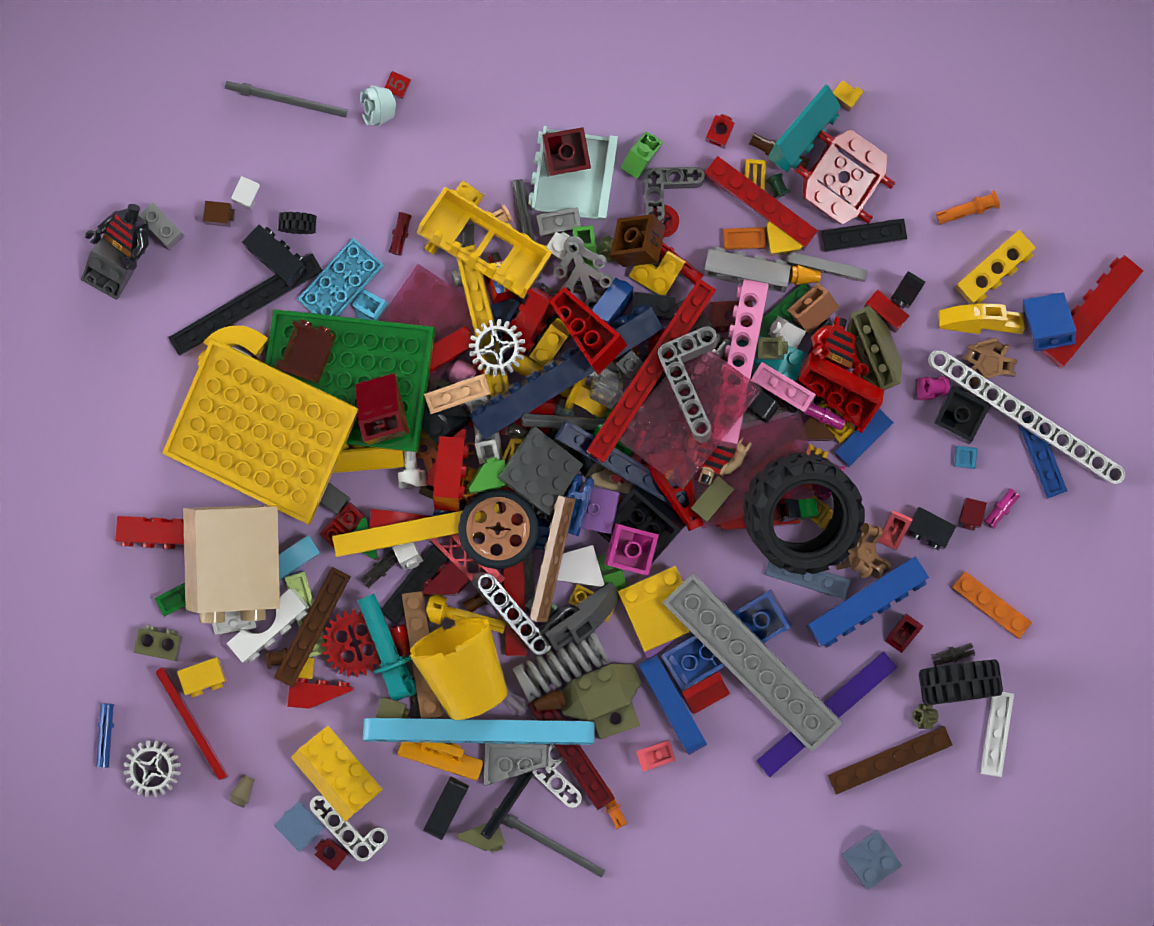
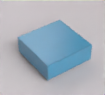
(965, 457)

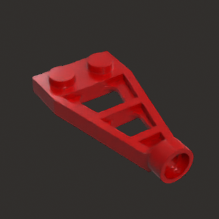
(670, 493)

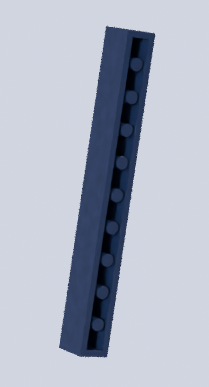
(556, 376)

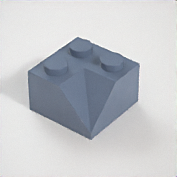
(871, 859)

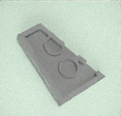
(512, 760)

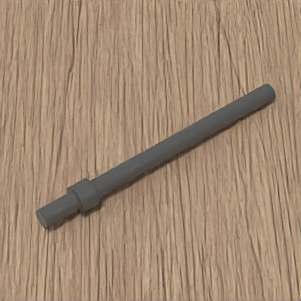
(247, 89)
(512, 821)

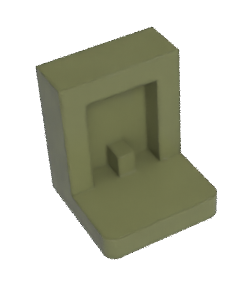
(772, 348)

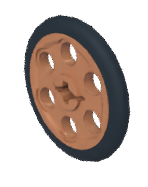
(482, 552)

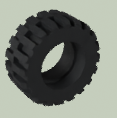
(960, 682)

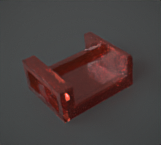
(307, 351)

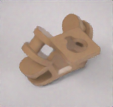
(989, 362)
(865, 554)

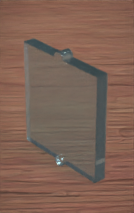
(299, 826)

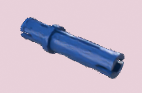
(104, 738)

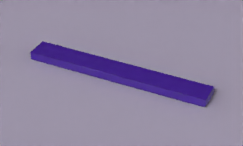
(838, 703)

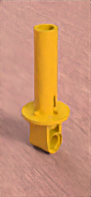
(576, 394)

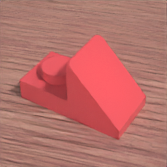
(655, 755)

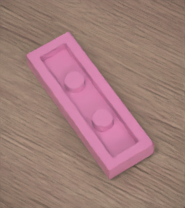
(783, 387)

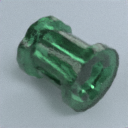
(777, 185)

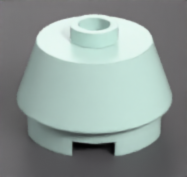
(378, 105)

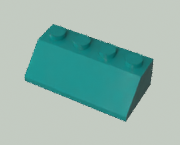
(805, 129)

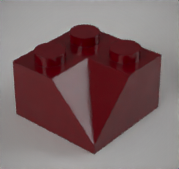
(565, 152)

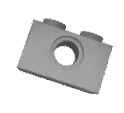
(161, 226)

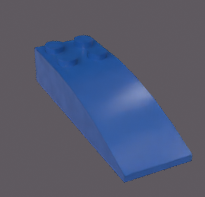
(694, 661)

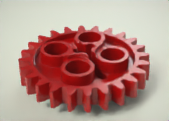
(336, 649)

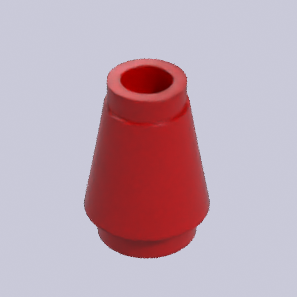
(400, 638)

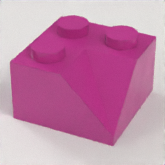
(631, 549)

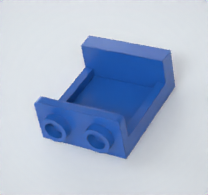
(1049, 321)

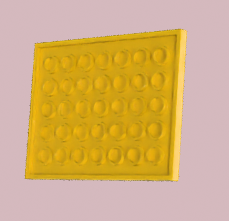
(260, 431)

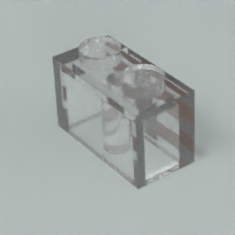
(607, 387)

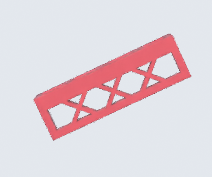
(455, 537)

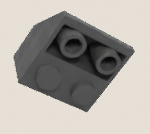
(104, 269)

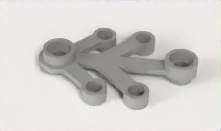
(583, 269)

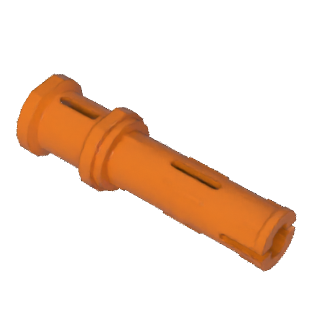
(977, 206)

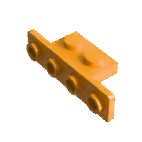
(443, 757)

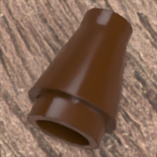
(551, 701)

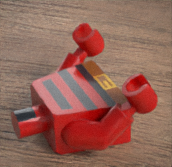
(838, 347)

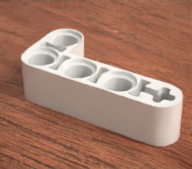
(338, 831)

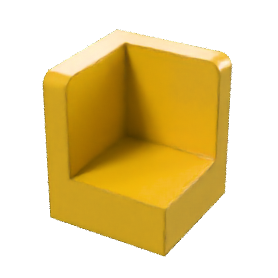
(847, 95)

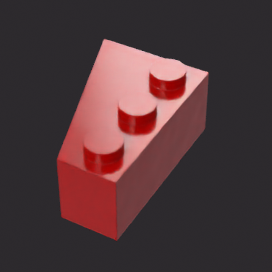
(532, 318)
(449, 473)

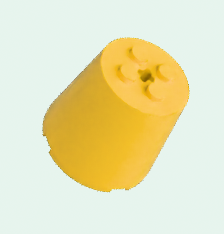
(462, 667)

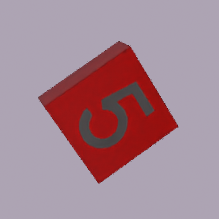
(398, 84)

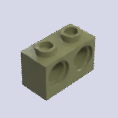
(157, 648)

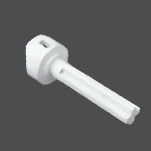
(412, 474)

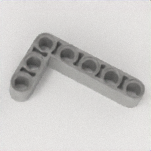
(684, 382)

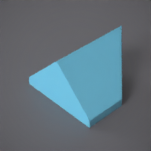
(369, 306)

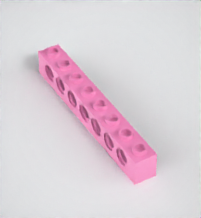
(757, 293)

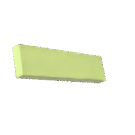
(301, 585)

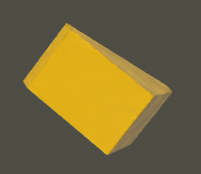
(780, 242)

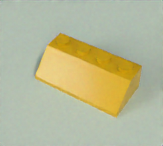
(368, 458)

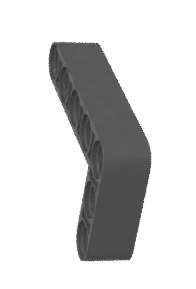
(519, 618)

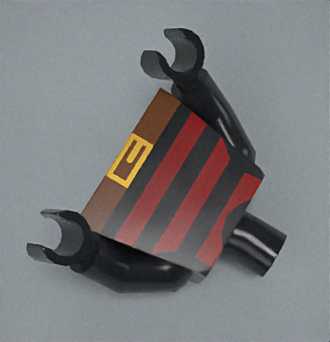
(125, 232)

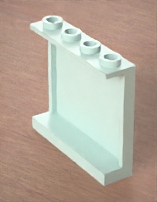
(581, 189)

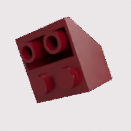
(447, 583)

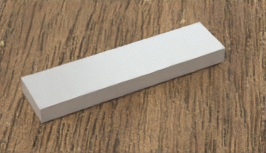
(997, 734)

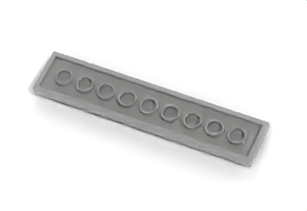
(752, 662)

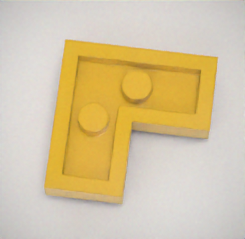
(659, 278)

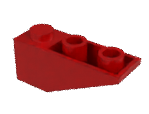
(311, 695)

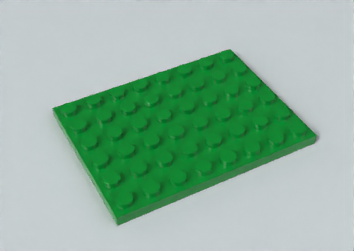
(362, 353)

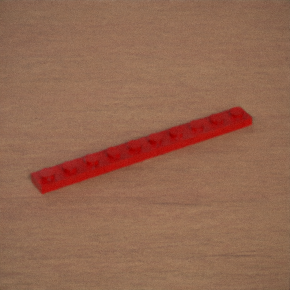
(649, 372)

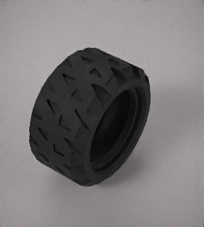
(833, 543)

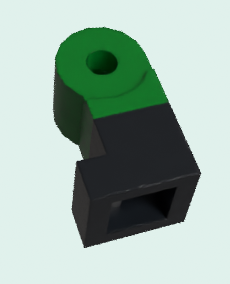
(798, 509)

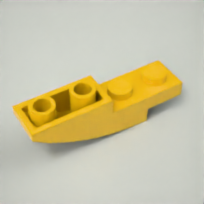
(975, 317)

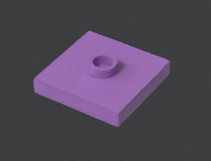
(601, 510)

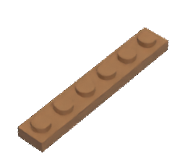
(552, 559)
(418, 628)

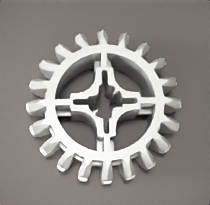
(506, 346)
(157, 760)

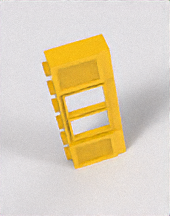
(449, 217)

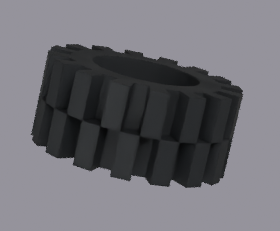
(297, 223)

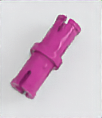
(824, 415)
(1001, 508)

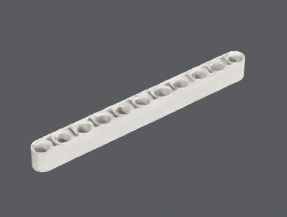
(1036, 418)

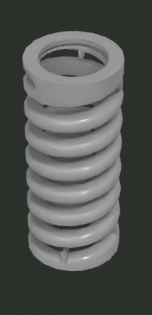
(594, 651)

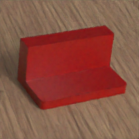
(887, 310)
(706, 693)

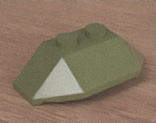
(875, 348)
(601, 692)

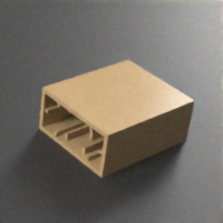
(231, 561)

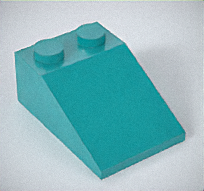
(788, 367)

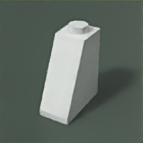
(581, 568)

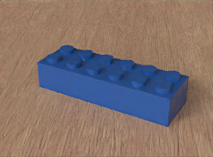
(868, 601)

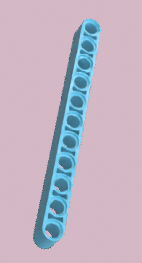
(478, 731)

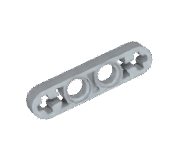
(827, 267)

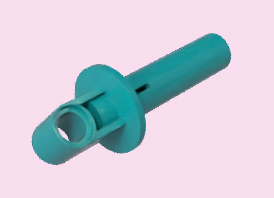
(393, 667)

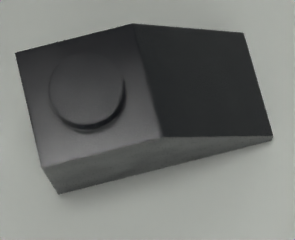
(907, 290)

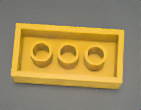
(336, 773)

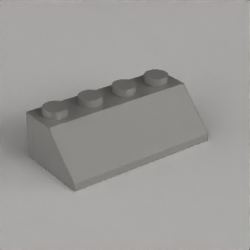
(738, 267)

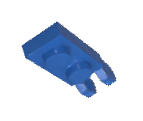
(581, 503)

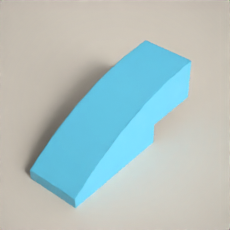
(297, 556)

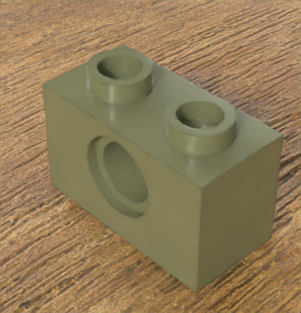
(628, 721)

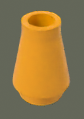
(803, 275)

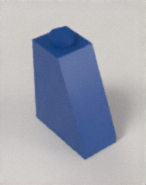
(614, 301)

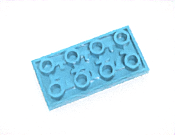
(341, 280)

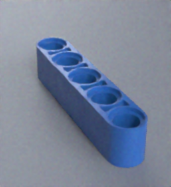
(672, 704)

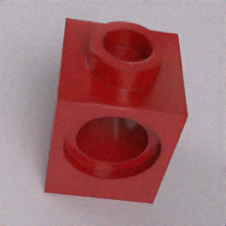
(720, 139)

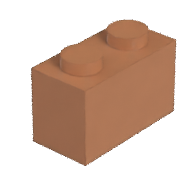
(813, 308)

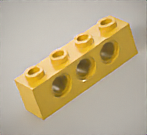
(1019, 244)

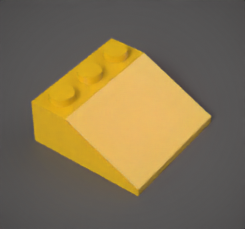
(646, 610)

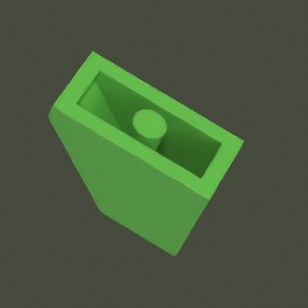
(486, 477)

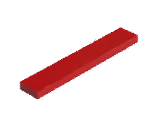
(191, 723)

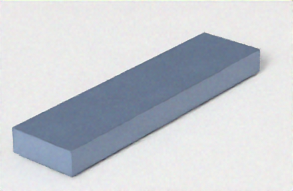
(820, 582)

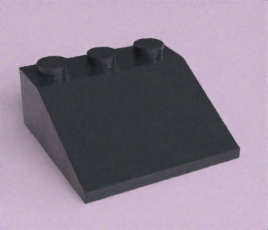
(648, 514)

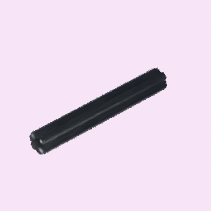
(506, 805)

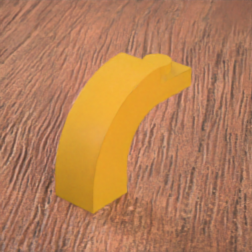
(240, 337)

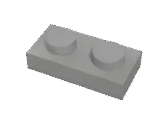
(558, 221)

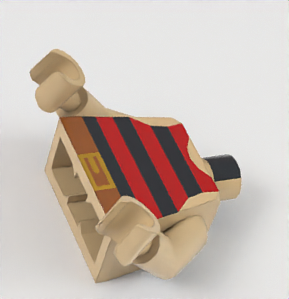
(722, 461)

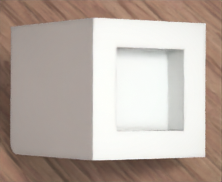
(245, 192)

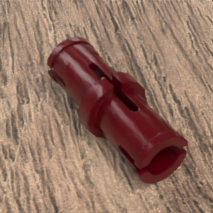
(400, 233)

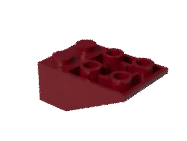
(381, 410)

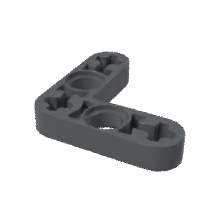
(663, 182)

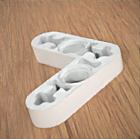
(552, 764)

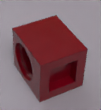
(972, 513)
(339, 856)

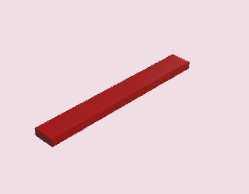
(515, 587)

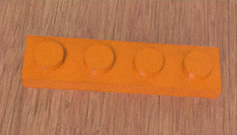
(991, 605)

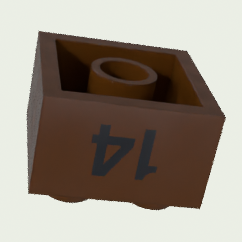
(637, 240)

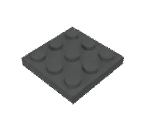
(540, 470)

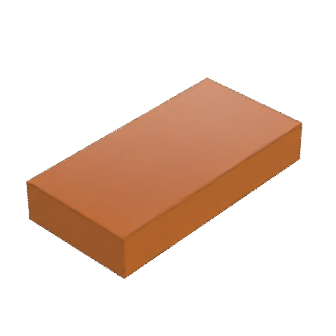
(744, 238)

